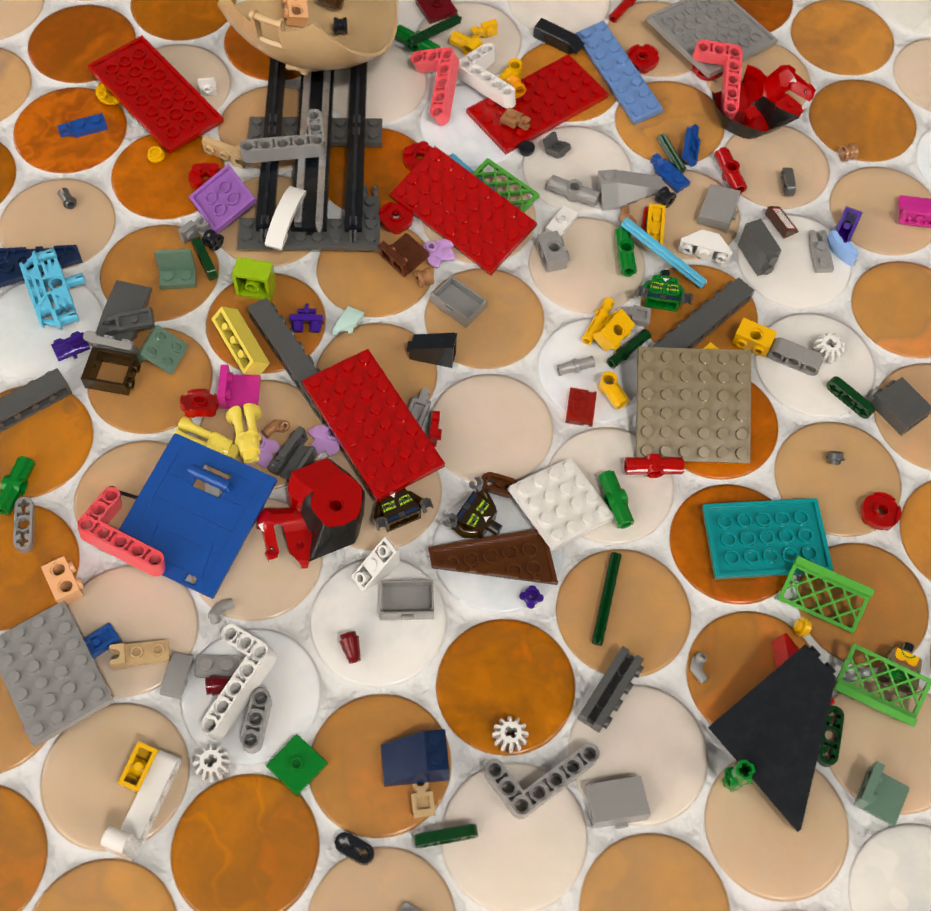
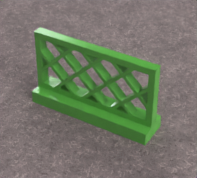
(513, 180)
(837, 581)
(875, 701)

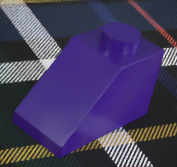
(848, 223)

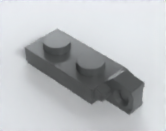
(286, 452)

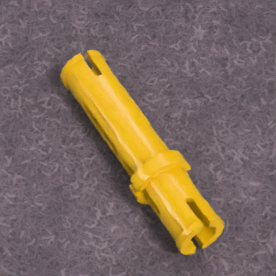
(601, 315)

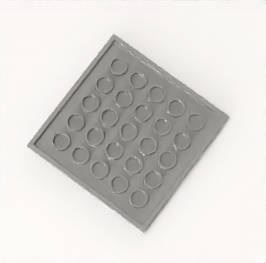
(710, 20)

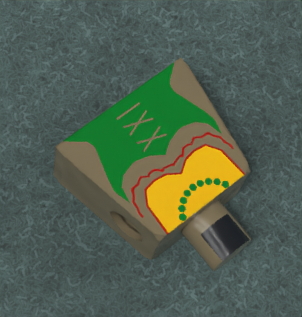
(906, 659)

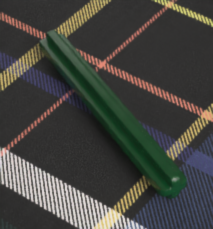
(434, 30)
(606, 599)

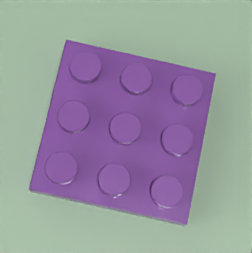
(222, 199)

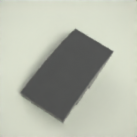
(124, 298)

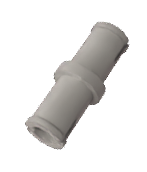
(575, 365)

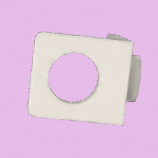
(207, 86)

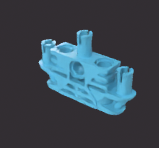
(38, 291)

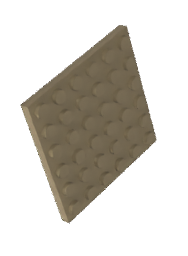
(694, 404)

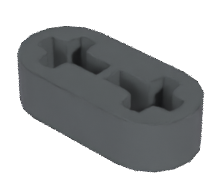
(788, 182)

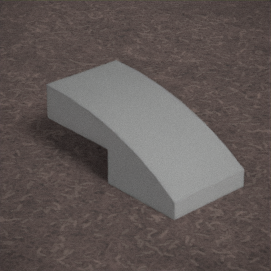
(176, 675)

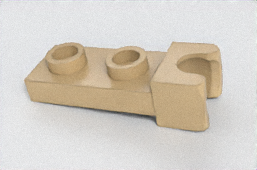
(224, 151)
(139, 654)

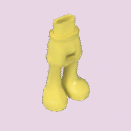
(215, 439)
(249, 441)

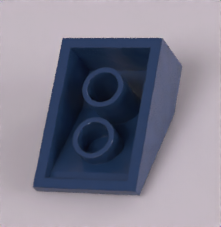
(416, 759)

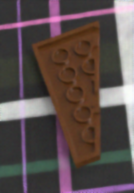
(508, 556)

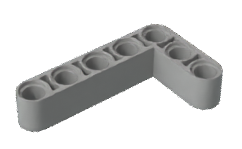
(288, 147)
(549, 790)

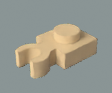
(422, 801)

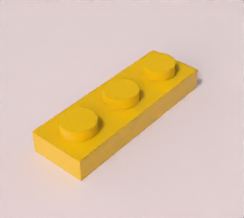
(656, 222)

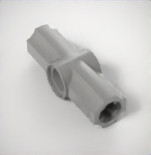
(573, 190)

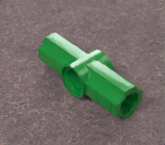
(403, 33)
(625, 252)
(15, 484)
(616, 499)
(738, 775)

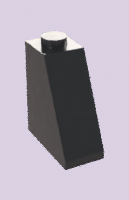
(433, 348)

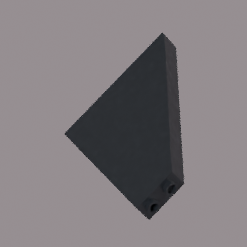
(782, 730)

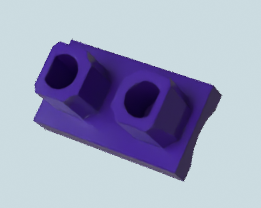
(304, 317)
(70, 346)

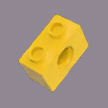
(605, 333)
(754, 337)
(137, 767)

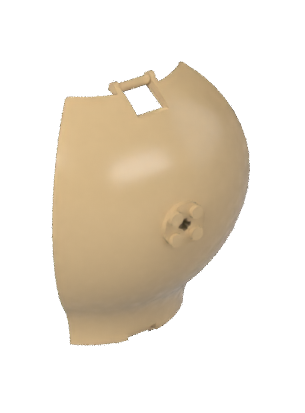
(316, 46)

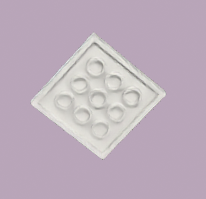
(561, 503)

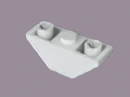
(706, 246)
(377, 565)

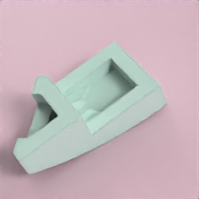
(348, 320)

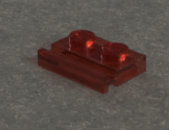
(581, 407)

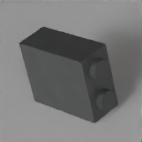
(759, 247)
(901, 405)

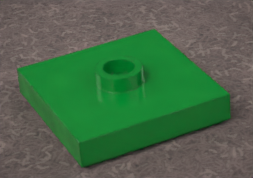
(296, 765)

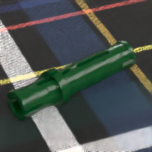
(624, 352)

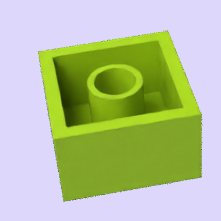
(254, 278)

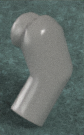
(218, 608)
(697, 667)

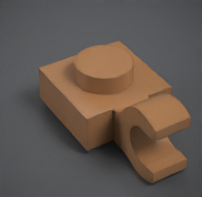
(514, 118)

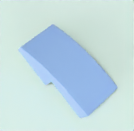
(844, 251)

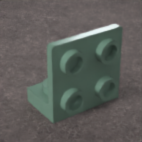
(176, 269)
(162, 349)
(881, 795)

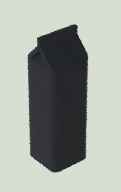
(557, 37)

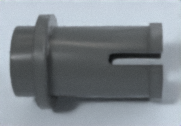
(68, 201)

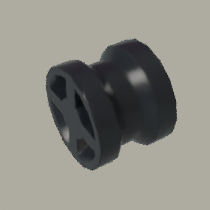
(340, 25)
(665, 196)
(212, 239)

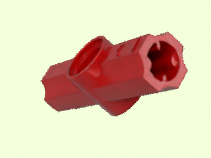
(730, 169)
(653, 465)

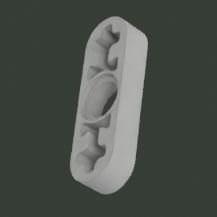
(29, 532)

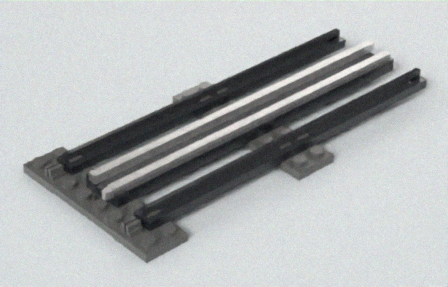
(314, 173)

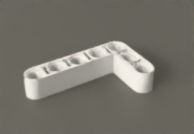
(474, 73)
(240, 680)
(139, 820)

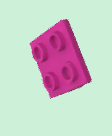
(914, 211)
(237, 389)

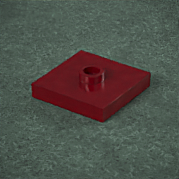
(436, 9)

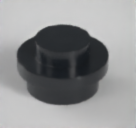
(526, 148)

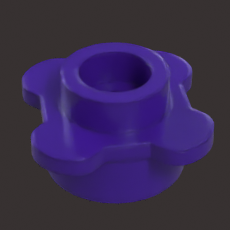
(537, 597)

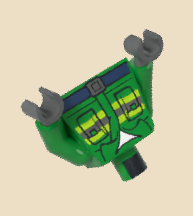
(663, 292)

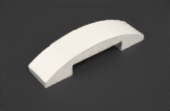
(283, 217)

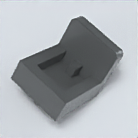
(554, 146)

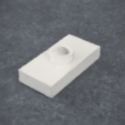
(562, 220)

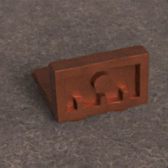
(404, 254)

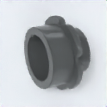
(835, 457)

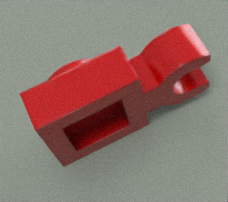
(435, 432)

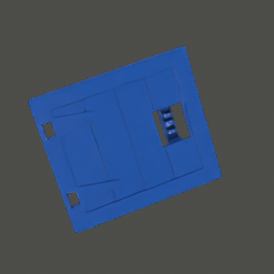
(190, 526)

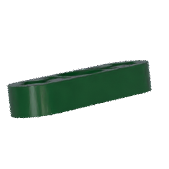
(204, 258)
(858, 403)
(837, 730)
(445, 836)

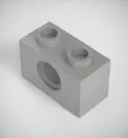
(552, 251)

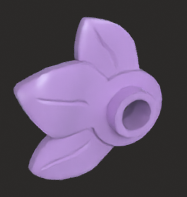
(441, 252)
(323, 440)
(267, 448)

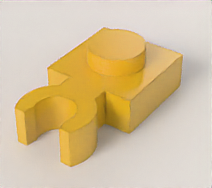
(486, 30)

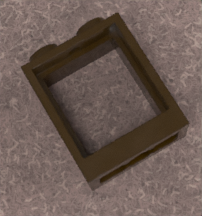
(93, 366)

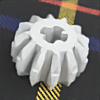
(829, 347)
(511, 727)
(206, 758)

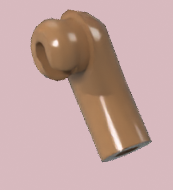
(625, 214)
(275, 426)

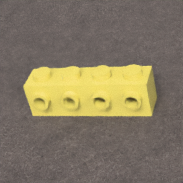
(240, 341)

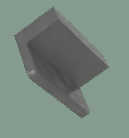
(302, 457)

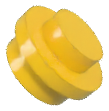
(155, 154)
(802, 627)

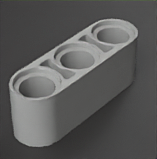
(795, 356)
(256, 710)

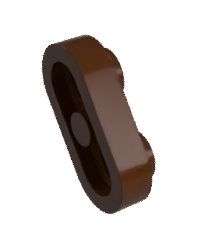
(499, 485)

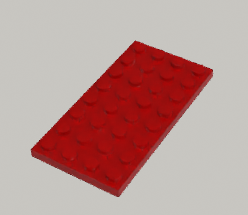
(155, 94)
(549, 100)
(464, 210)
(373, 425)

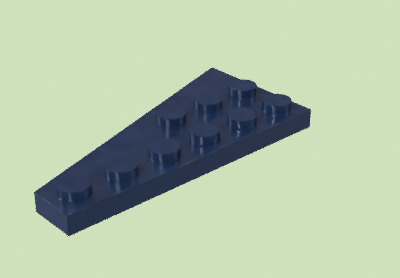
(11, 257)

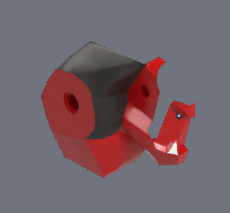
(764, 102)
(321, 514)

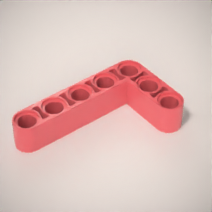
(731, 58)
(446, 64)
(108, 505)

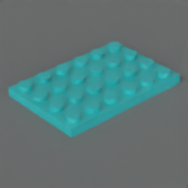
(764, 537)

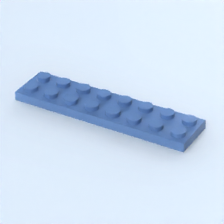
(619, 73)

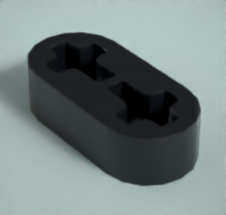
(351, 853)

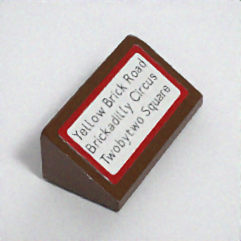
(781, 221)

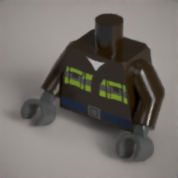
(400, 509)
(476, 514)

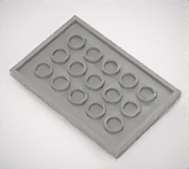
(51, 674)

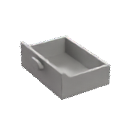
(719, 207)
(458, 301)
(407, 600)
(617, 802)

